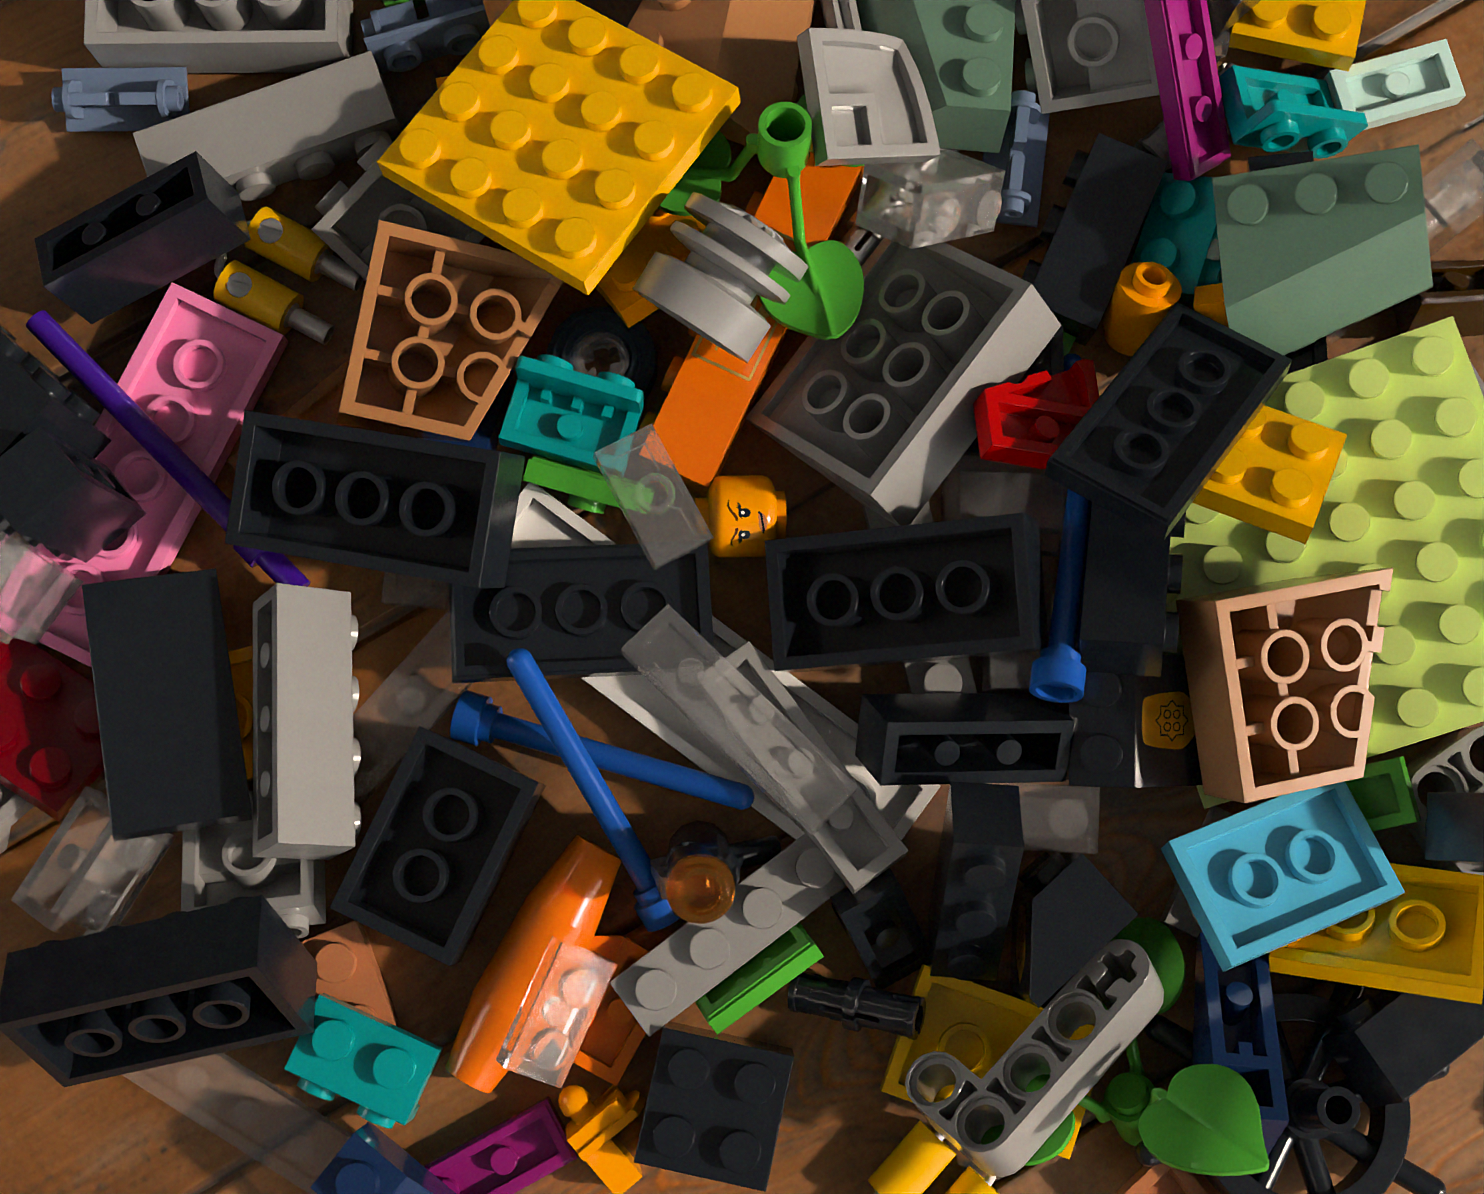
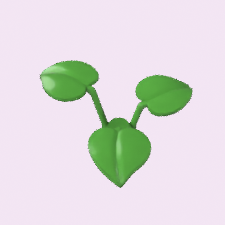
(833, 285)
(1204, 1119)

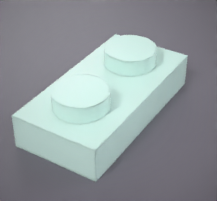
(1398, 84)

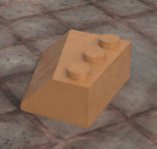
(738, 41)
(438, 333)
(1283, 682)

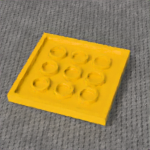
(560, 136)

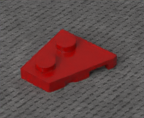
(1032, 418)

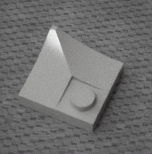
(865, 99)

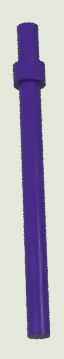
(154, 441)

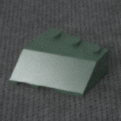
(962, 60)
(1321, 244)

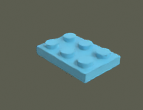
(1281, 872)

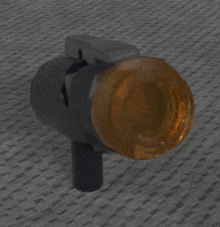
(705, 869)

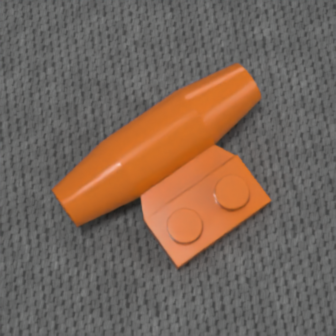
(569, 907)

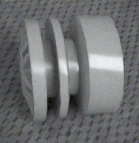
(721, 275)

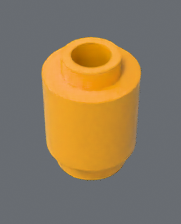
(1139, 304)

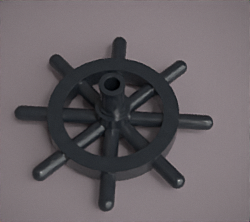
(1318, 1112)

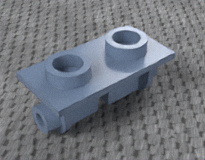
(403, 41)
(121, 97)
(1022, 159)

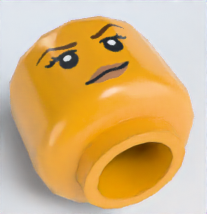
(743, 515)

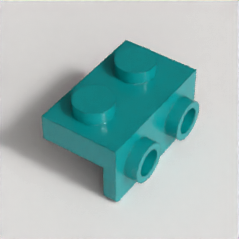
(1285, 113)
(1183, 233)
(568, 412)
(363, 1062)

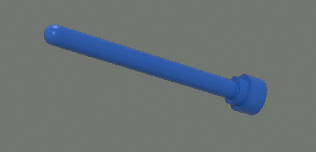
(1058, 671)
(480, 720)
(651, 909)

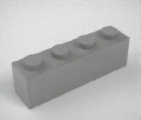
(281, 129)
(304, 724)

